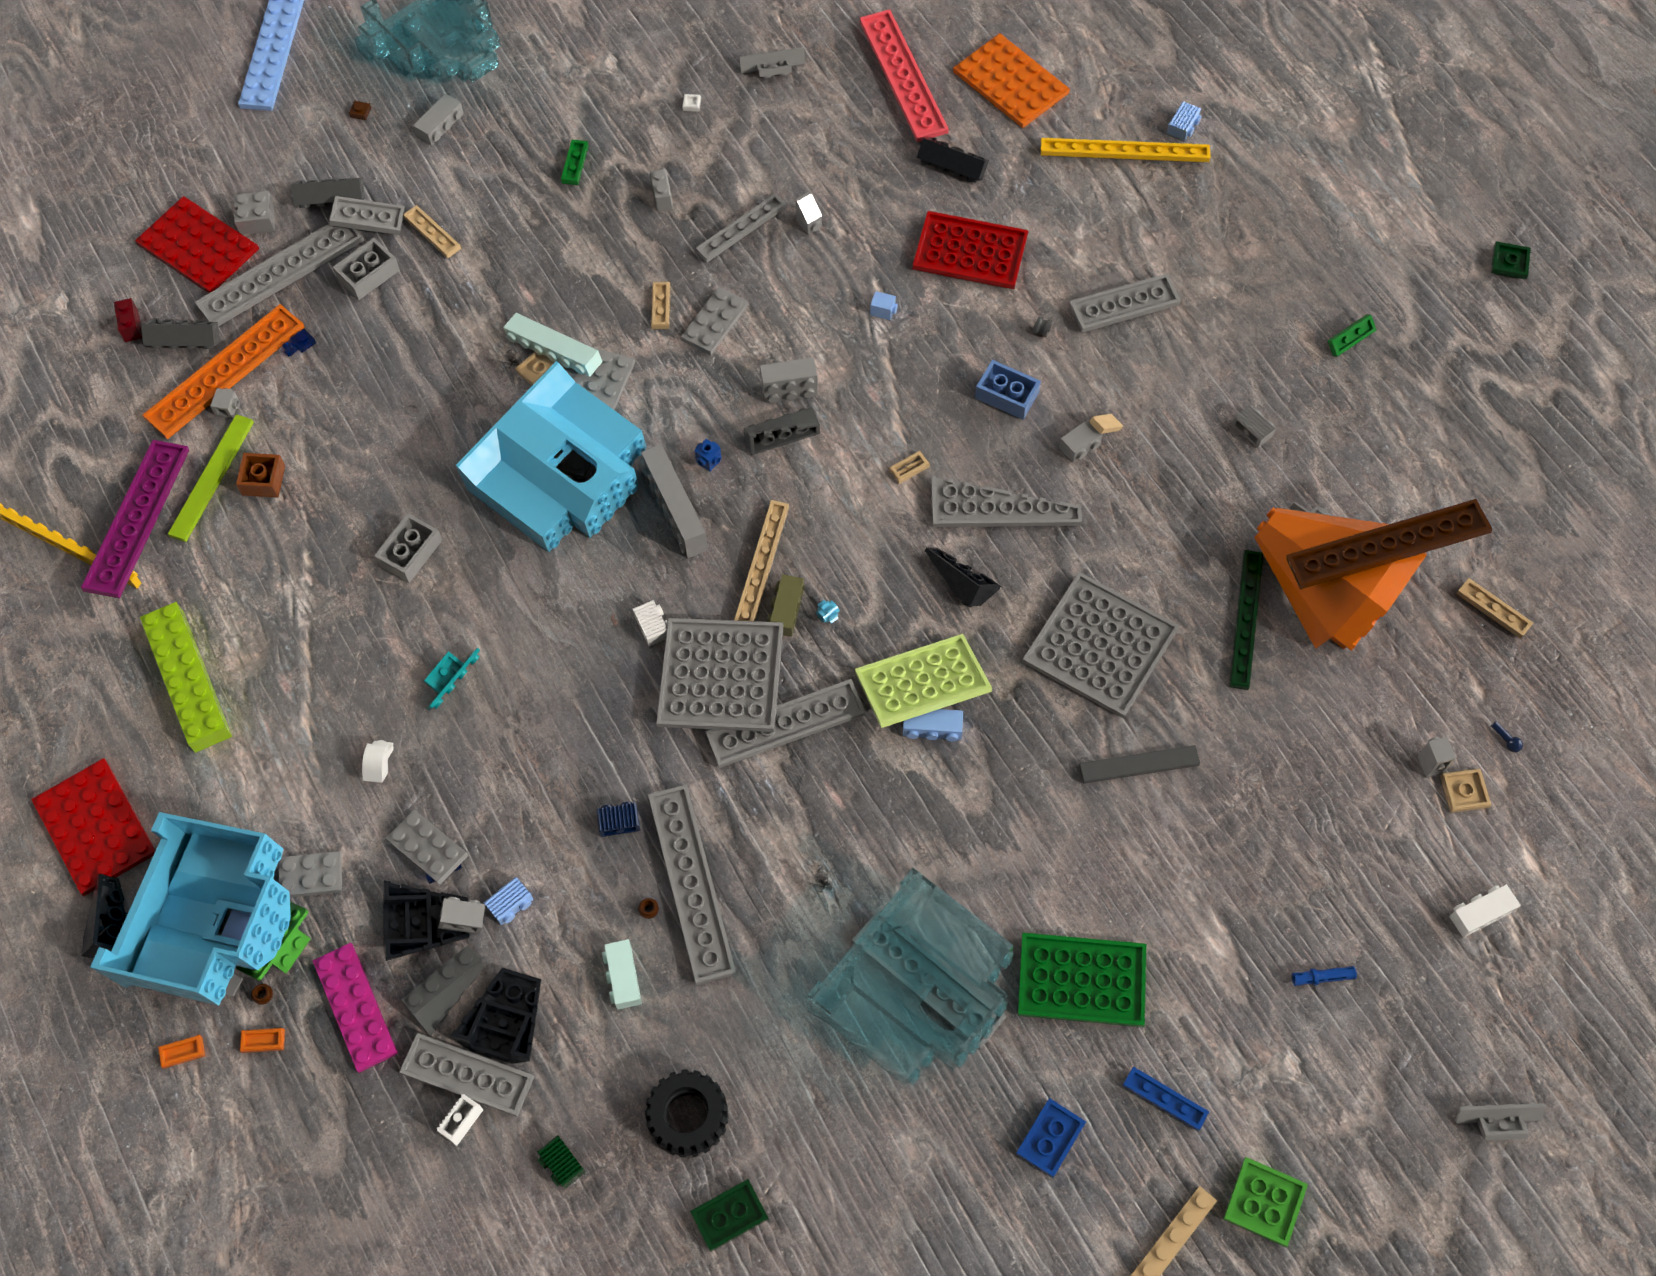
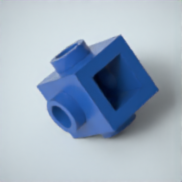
(708, 454)

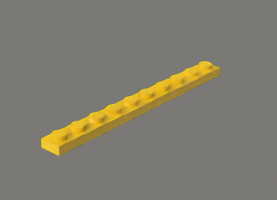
(1125, 149)
(55, 539)

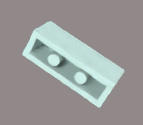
(622, 974)

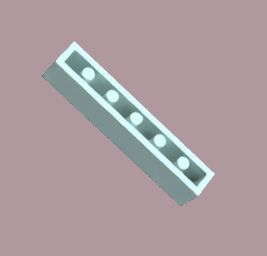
(552, 344)

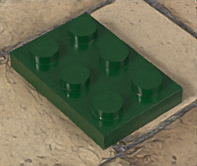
(729, 1215)

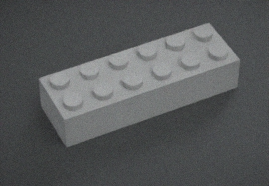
(673, 501)

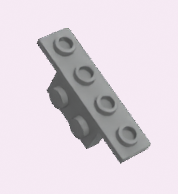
(773, 62)
(1501, 1121)

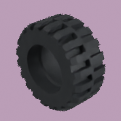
(674, 1087)

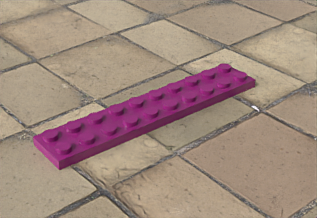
(135, 519)

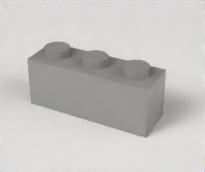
(438, 119)

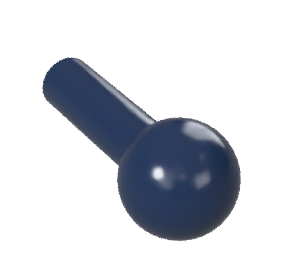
(1513, 743)

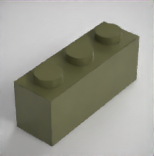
(787, 602)

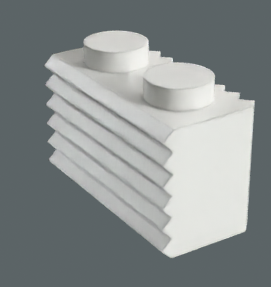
(651, 622)
(459, 1119)

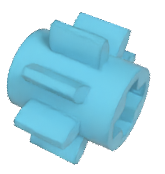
(827, 611)

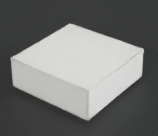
(691, 102)

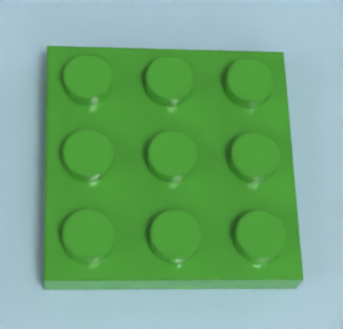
(1265, 1202)

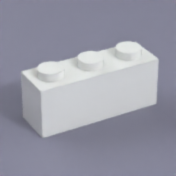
(1484, 910)

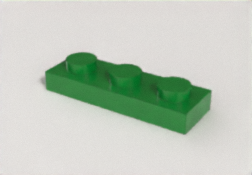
(574, 162)
(1352, 335)

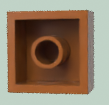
(260, 475)

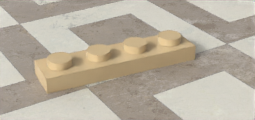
(432, 231)
(1494, 608)

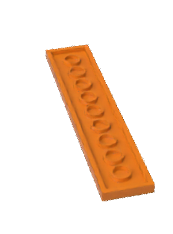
(223, 371)

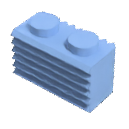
(1184, 120)
(509, 901)

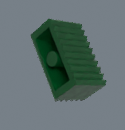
(561, 1162)

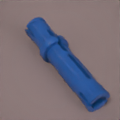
(1328, 975)

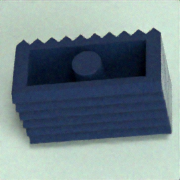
(618, 819)

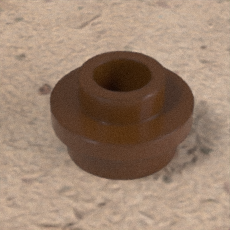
(645, 903)
(258, 990)

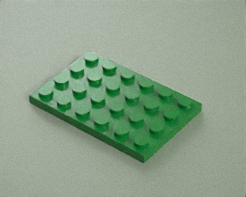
(1082, 980)

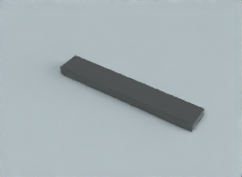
(1139, 764)

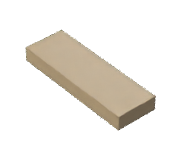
(660, 305)

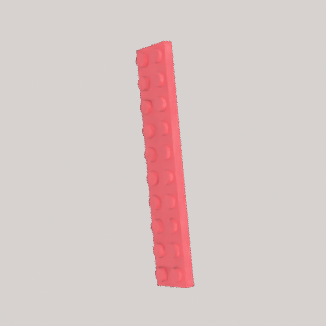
(903, 75)

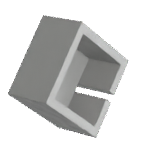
(254, 212)

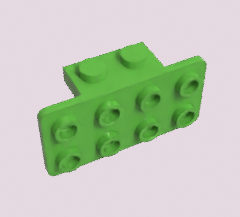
(292, 945)

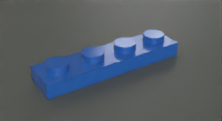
(1165, 1099)

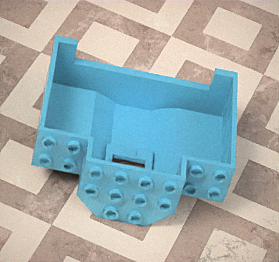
(517, 470)
(175, 918)

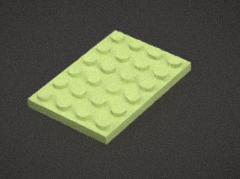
(922, 680)

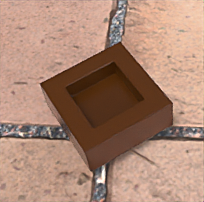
(360, 110)

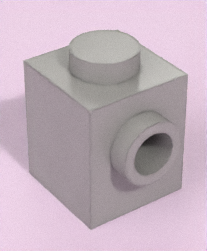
(225, 403)

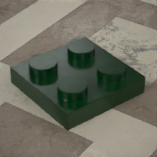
(1510, 260)

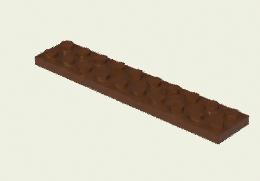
(1388, 543)

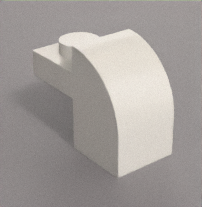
(376, 761)

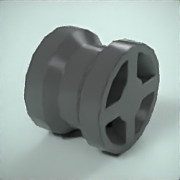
(1042, 326)

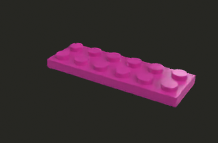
(355, 1007)

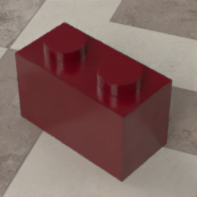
(128, 320)

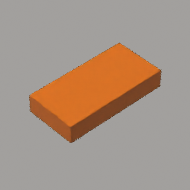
(262, 1040)
(181, 1051)

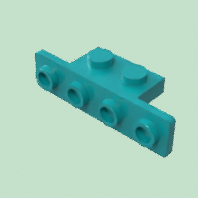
(446, 673)

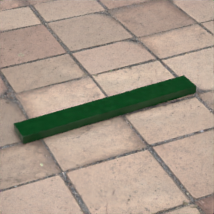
(1246, 620)

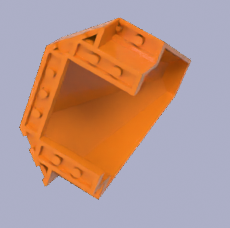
(1340, 607)

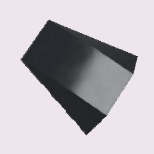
(413, 920)
(503, 1018)

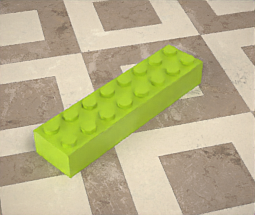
(185, 677)

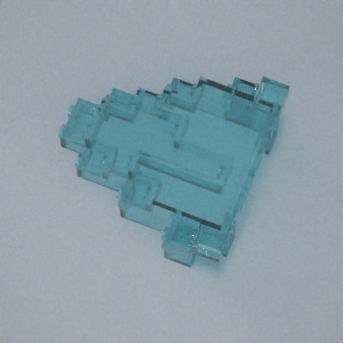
(432, 38)

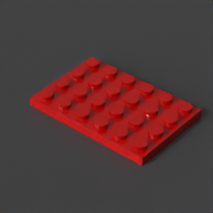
(197, 244)
(970, 249)
(93, 826)

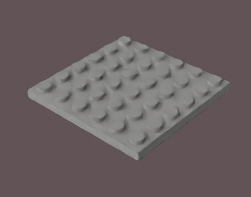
(1101, 644)
(720, 675)

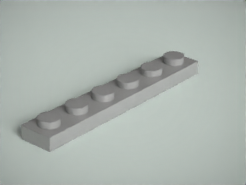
(740, 228)

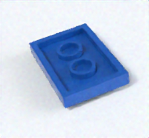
(1051, 1138)

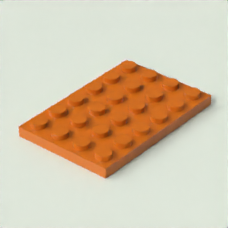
(1011, 80)

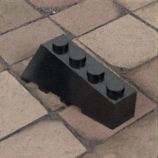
(952, 159)

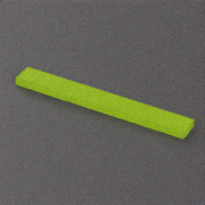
(210, 478)

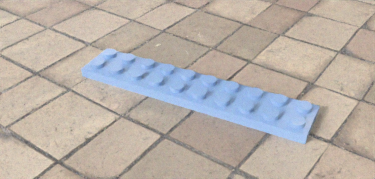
(270, 54)

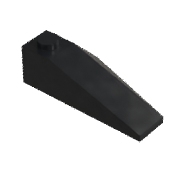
(965, 584)
(104, 917)

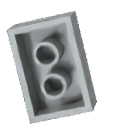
(366, 268)
(789, 380)
(408, 548)

